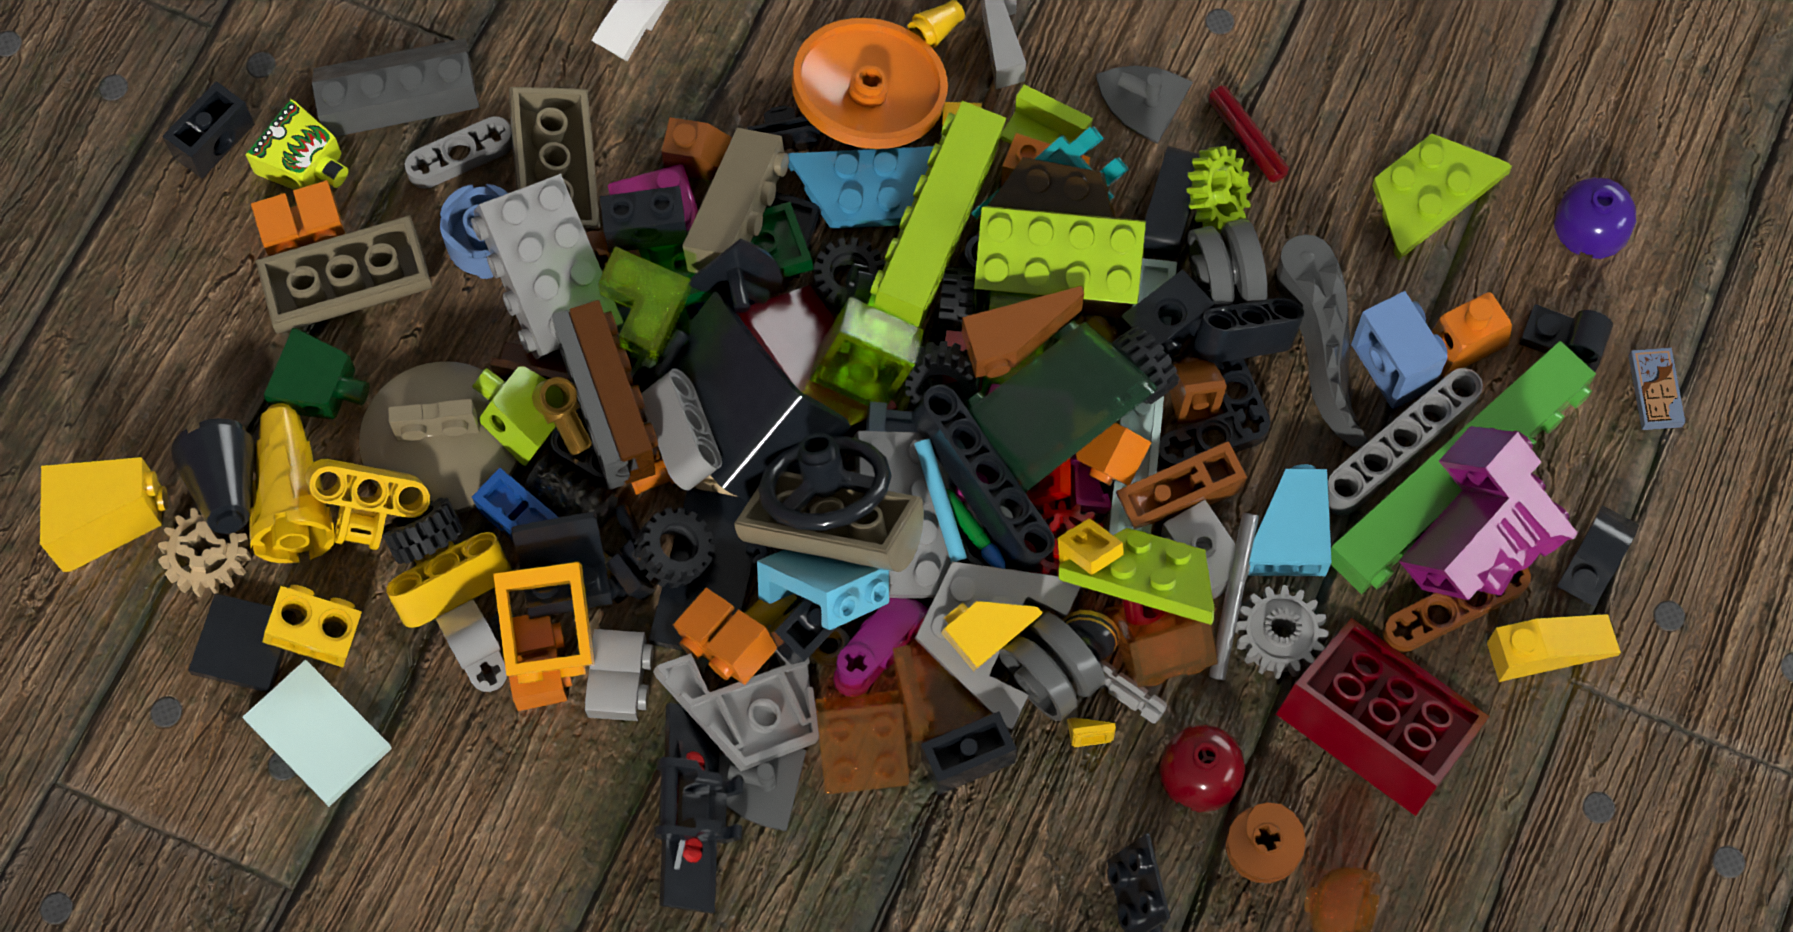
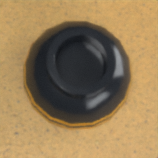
(1095, 630)

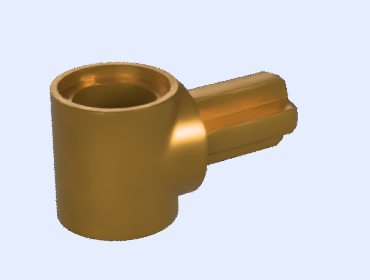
(565, 416)

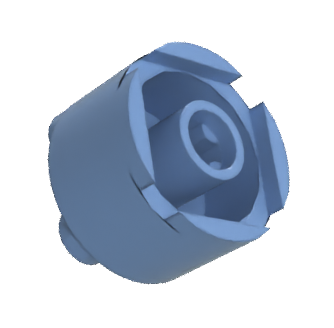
(457, 229)

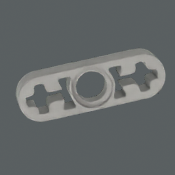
(453, 168)

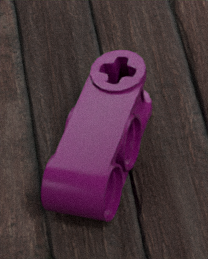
(873, 644)

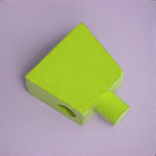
(512, 413)

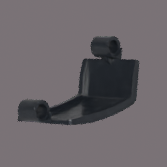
(746, 397)

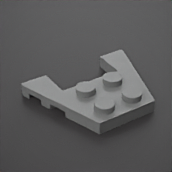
(996, 585)
(752, 720)

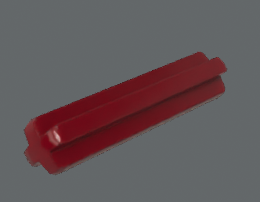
(1248, 134)

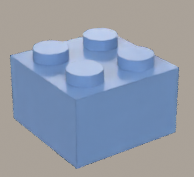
(1399, 349)

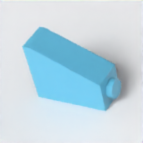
(1295, 527)

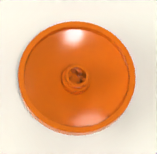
(869, 83)

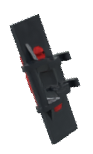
(691, 814)

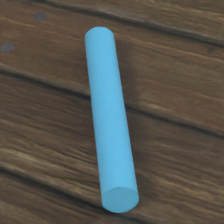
(940, 500)

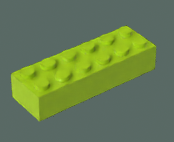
(937, 214)

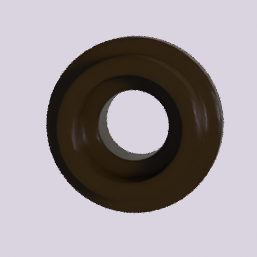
(826, 659)

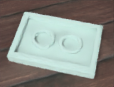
(317, 732)

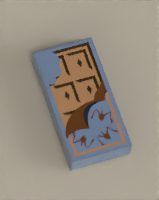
(1656, 388)

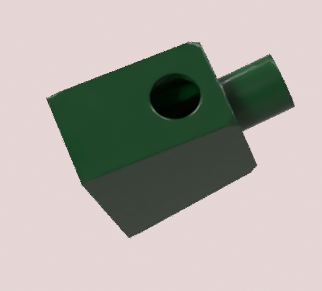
(314, 378)

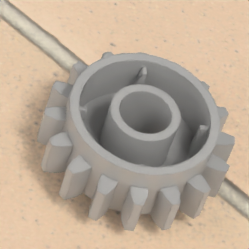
(1287, 612)

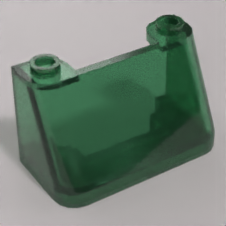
(1059, 403)

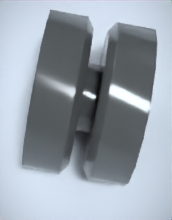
(1228, 263)
(1052, 666)

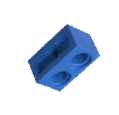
(508, 504)

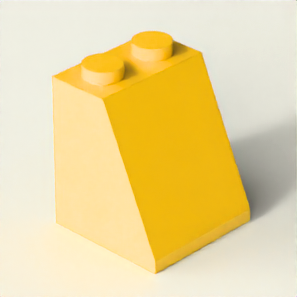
(97, 508)

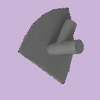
(1143, 97)
(767, 789)

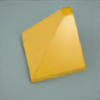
(1090, 732)

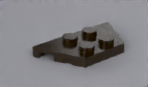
(1054, 188)

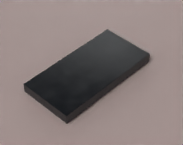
(726, 574)

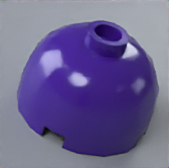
(1595, 217)

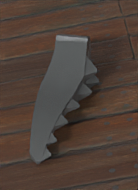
(1314, 280)

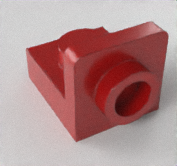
(1052, 487)

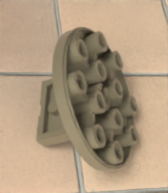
(432, 429)

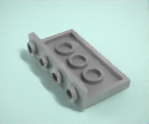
(541, 259)
(931, 559)

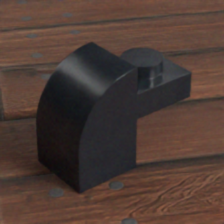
(1598, 555)

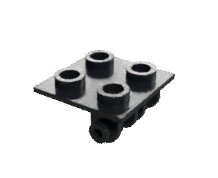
(1138, 888)

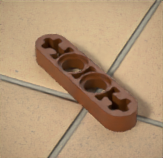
(1458, 609)

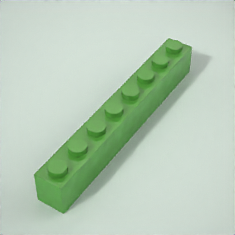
(1398, 521)

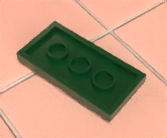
(778, 236)

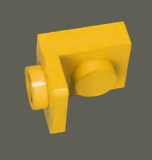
(1089, 546)

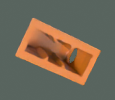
(1475, 331)

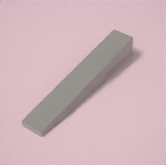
(1003, 46)

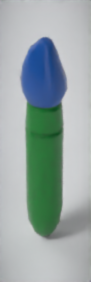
(989, 551)

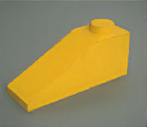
(1550, 644)

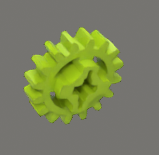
(1218, 187)

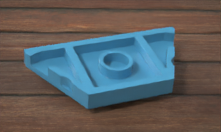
(861, 185)

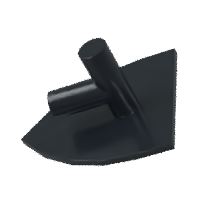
(742, 274)

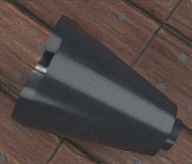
(218, 471)

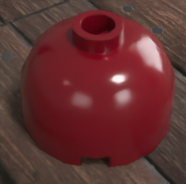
(1193, 781)

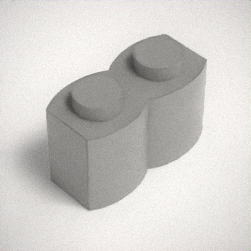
(617, 676)

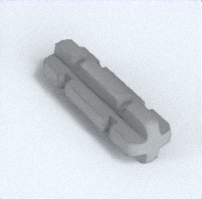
(1127, 692)

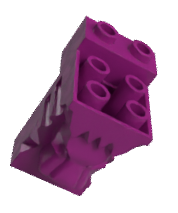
(1493, 523)

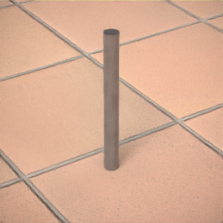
(1234, 594)

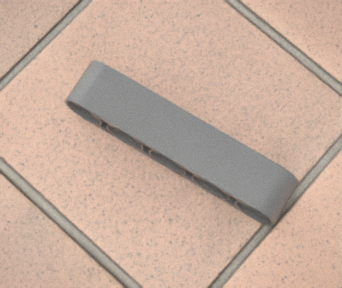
(1414, 427)

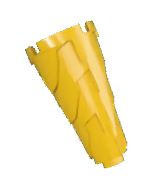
(284, 511)

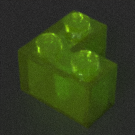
(654, 300)

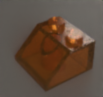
(1163, 648)

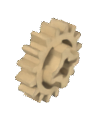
(213, 566)

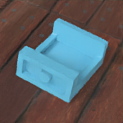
(838, 586)

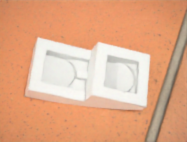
(627, 24)

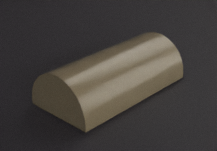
(553, 139)
(343, 274)
(879, 540)

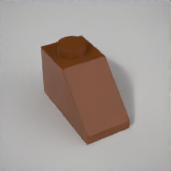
(695, 146)
(1198, 391)

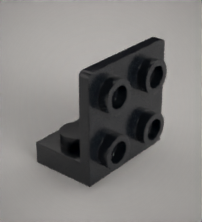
(557, 543)

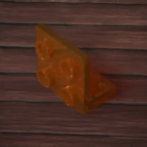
(932, 696)
(862, 742)

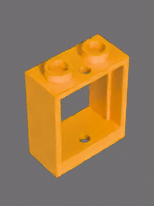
(537, 578)

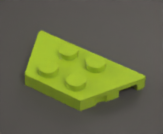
(1432, 187)
(1153, 574)

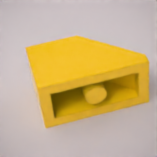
(985, 628)

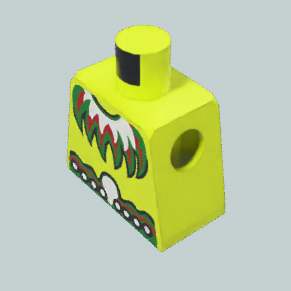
(297, 151)

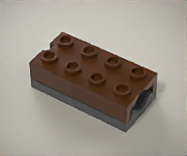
(603, 389)

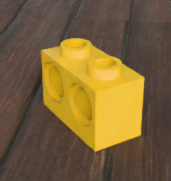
(309, 636)

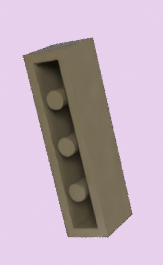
(736, 196)

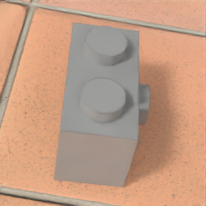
(1203, 530)

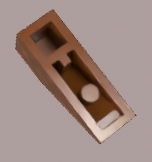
(1009, 334)
(1172, 491)

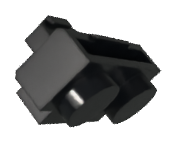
(795, 131)

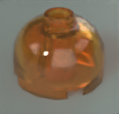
(1343, 901)

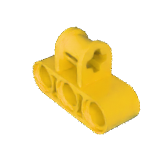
(364, 517)
(447, 579)

